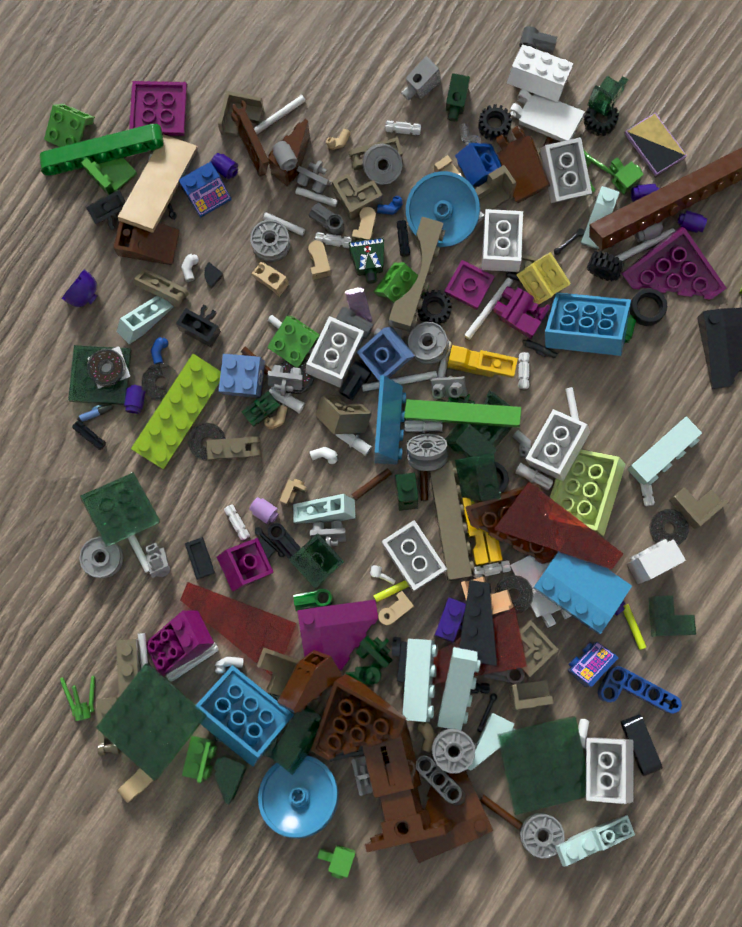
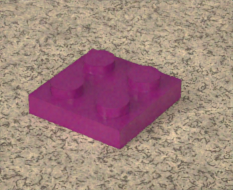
(469, 284)

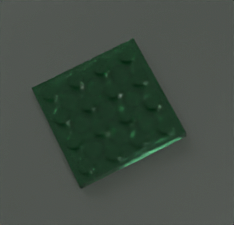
(151, 721)
(543, 764)

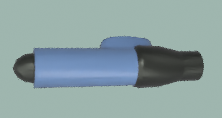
(96, 411)

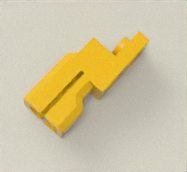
(481, 362)
(486, 547)

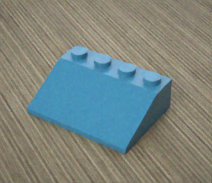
(587, 323)
(388, 422)
(583, 590)
(243, 715)

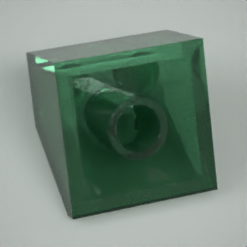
(478, 477)
(316, 561)
(229, 776)

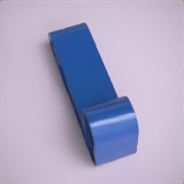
(641, 693)

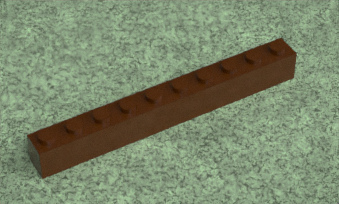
(667, 201)

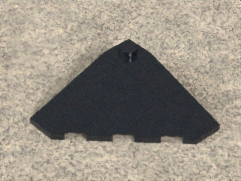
(722, 344)

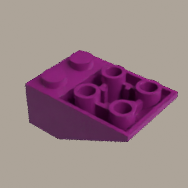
(179, 641)

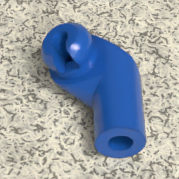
(392, 208)
(156, 349)

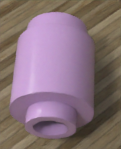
(264, 510)

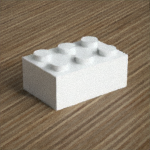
(539, 73)
(566, 170)
(502, 240)
(334, 351)
(558, 445)
(413, 556)
(655, 560)
(609, 770)

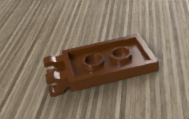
(250, 139)
(523, 164)

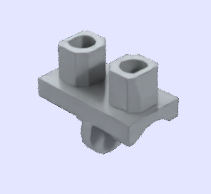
(305, 175)
(285, 381)
(449, 387)
(331, 536)
(157, 561)
(362, 775)

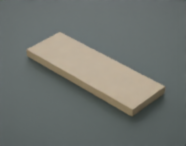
(157, 184)

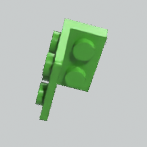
(66, 125)
(110, 174)
(396, 282)
(293, 341)
(199, 758)

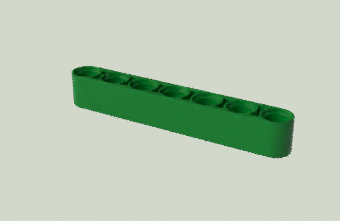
(101, 149)

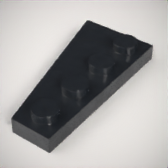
(479, 623)

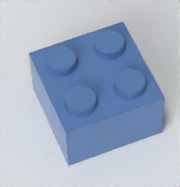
(385, 353)
(241, 375)

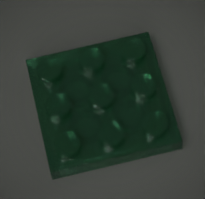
(84, 389)
(119, 509)

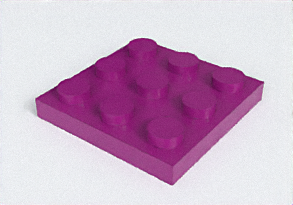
(159, 104)

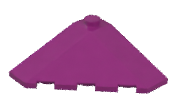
(675, 267)
(336, 628)

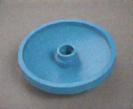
(446, 199)
(298, 802)

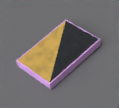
(655, 144)

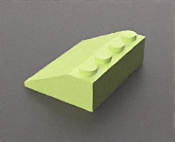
(590, 488)

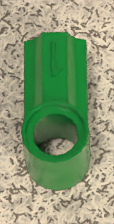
(311, 599)

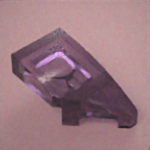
(358, 303)

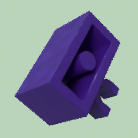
(450, 620)

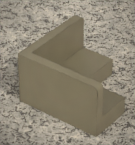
(254, 111)
(496, 190)
(354, 198)
(342, 417)
(697, 511)
(539, 648)
(280, 665)
(529, 694)

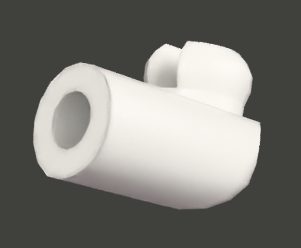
(189, 261)
(326, 453)
(228, 662)
(583, 730)

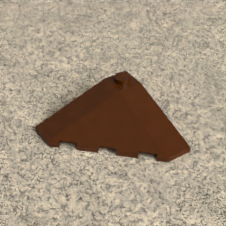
(489, 512)
(355, 719)
(467, 819)

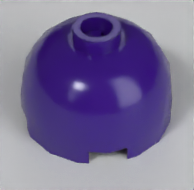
(81, 291)

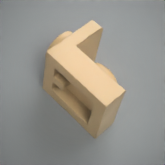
(289, 493)

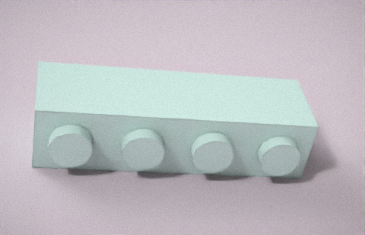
(664, 451)
(419, 680)
(457, 689)

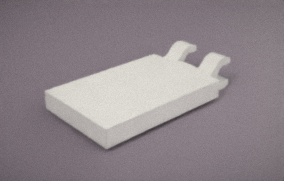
(547, 116)
(541, 605)

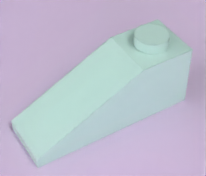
(603, 206)
(142, 318)
(325, 510)
(488, 740)

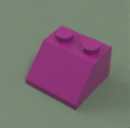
(244, 564)

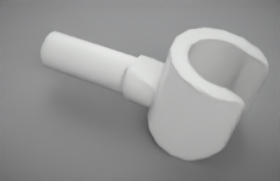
(376, 572)

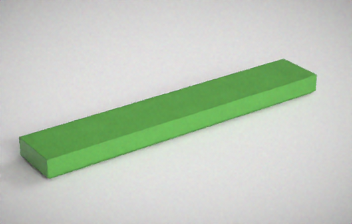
(463, 413)

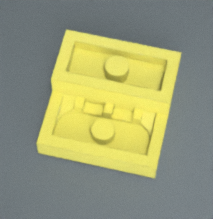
(543, 278)

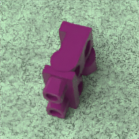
(515, 312)

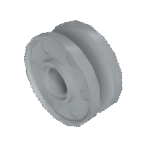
(392, 169)
(270, 251)
(424, 332)
(427, 452)
(89, 558)
(456, 763)
(530, 830)

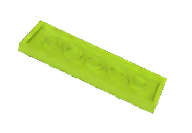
(177, 411)

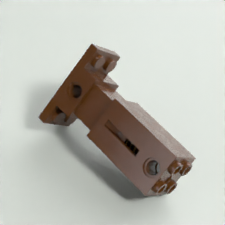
(396, 783)

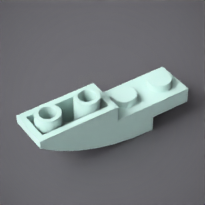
(594, 840)

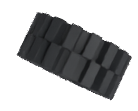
(494, 113)
(598, 127)
(605, 266)
(442, 300)

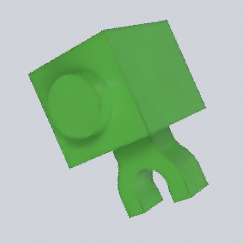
(626, 176)
(340, 860)

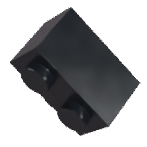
(106, 207)
(198, 326)

